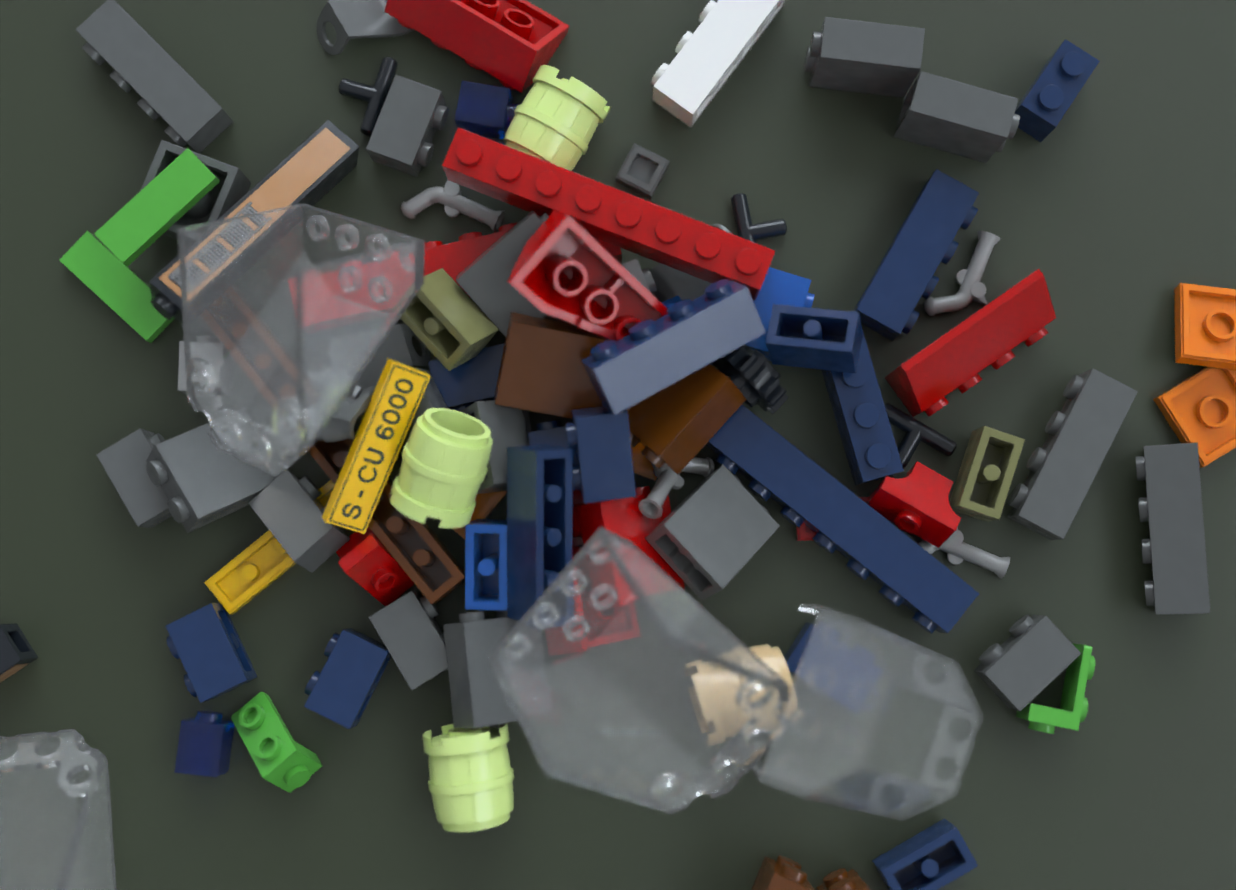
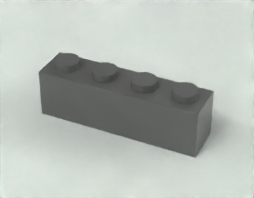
(154, 75)
(1070, 454)
(1175, 528)

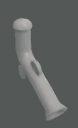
(454, 203)
(969, 279)
(668, 479)
(959, 551)

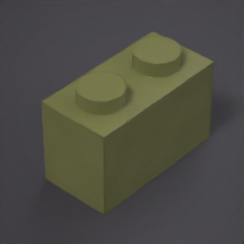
(448, 320)
(986, 474)

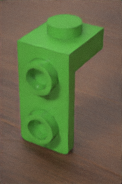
(1073, 703)
(272, 746)

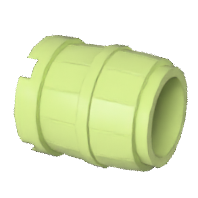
(556, 119)
(442, 468)
(470, 777)

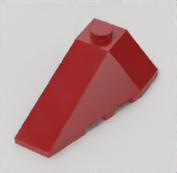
(580, 281)

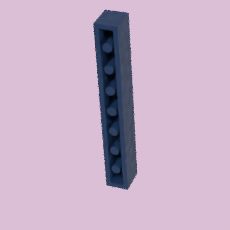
(842, 521)

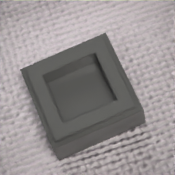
(642, 171)

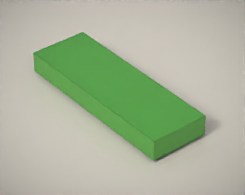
(157, 207)
(115, 285)

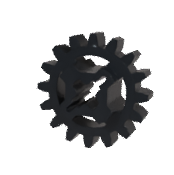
(753, 378)

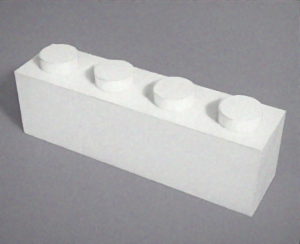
(710, 55)

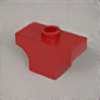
(918, 504)
(373, 567)

